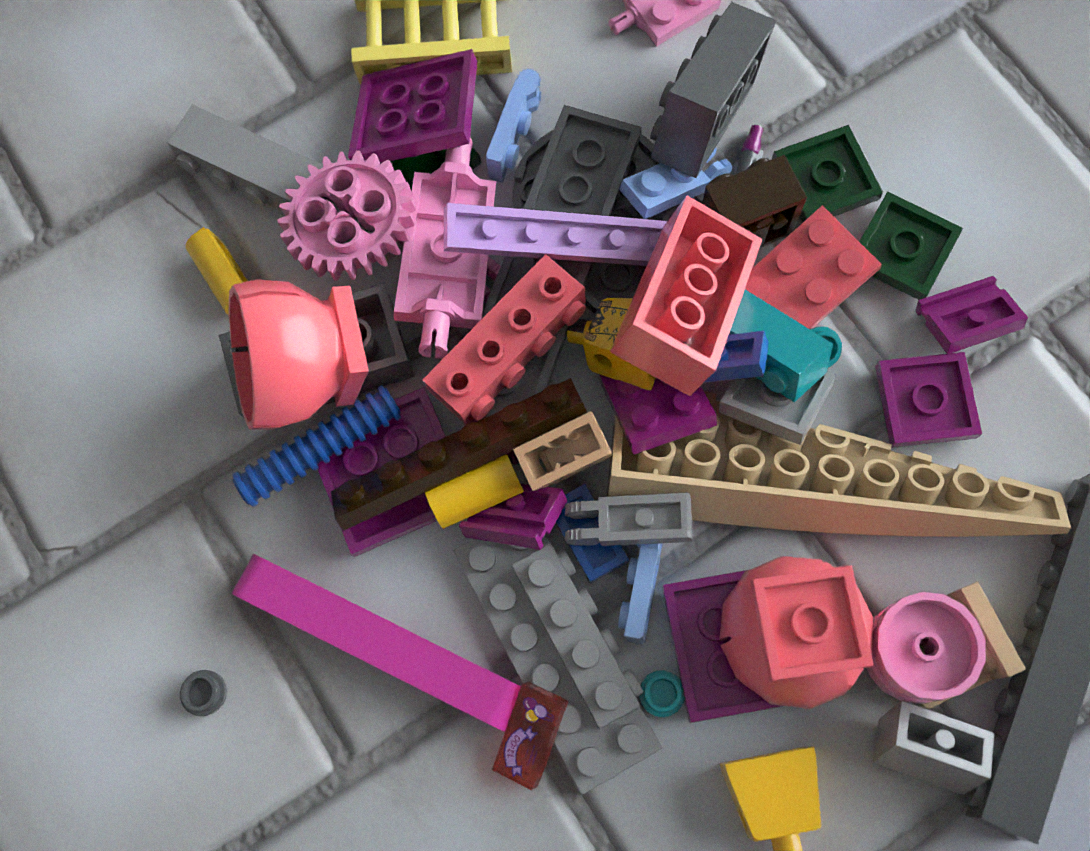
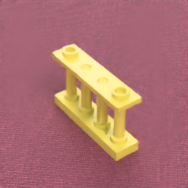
(491, 51)

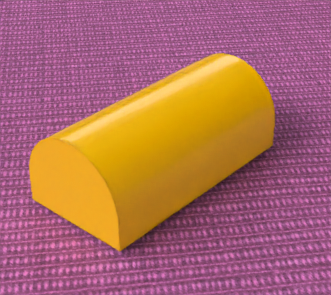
(215, 264)
(474, 491)

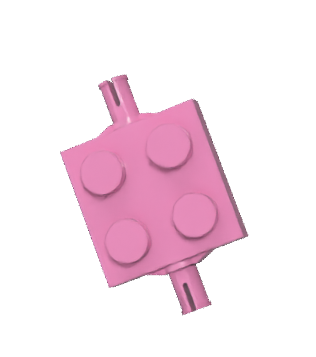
(662, 17)

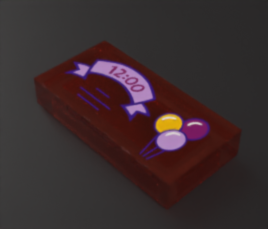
(530, 735)

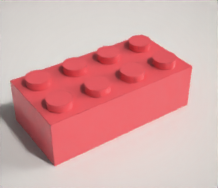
(688, 297)

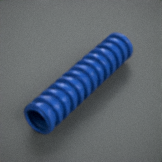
(316, 446)

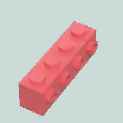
(507, 340)

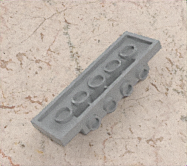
(560, 649)

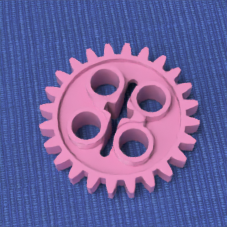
(368, 187)

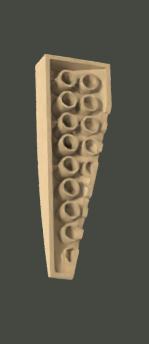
(829, 485)

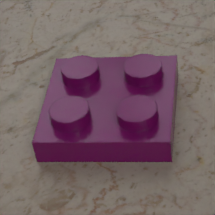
(928, 399)

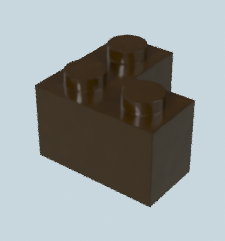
(759, 199)

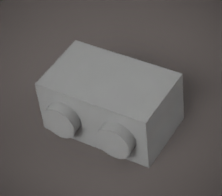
(934, 748)

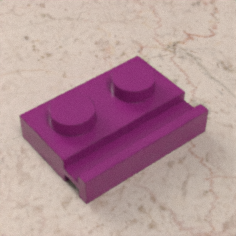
(971, 314)
(518, 520)

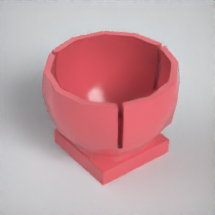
(297, 351)
(797, 631)

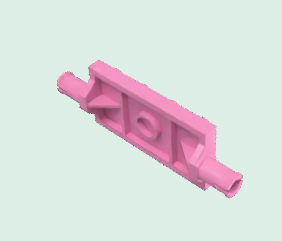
(435, 284)

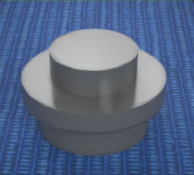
(203, 693)

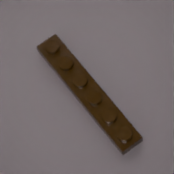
(455, 454)

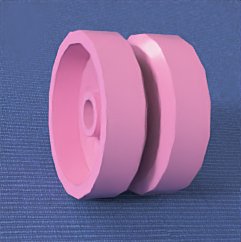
(950, 641)

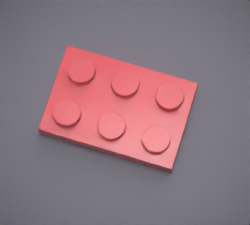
(812, 270)

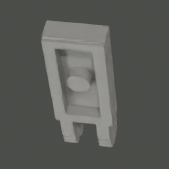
(633, 520)

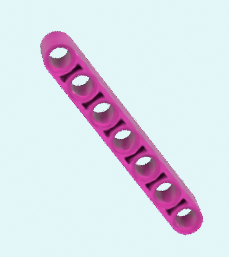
(378, 642)

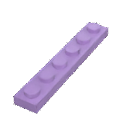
(556, 234)

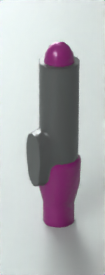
(751, 148)

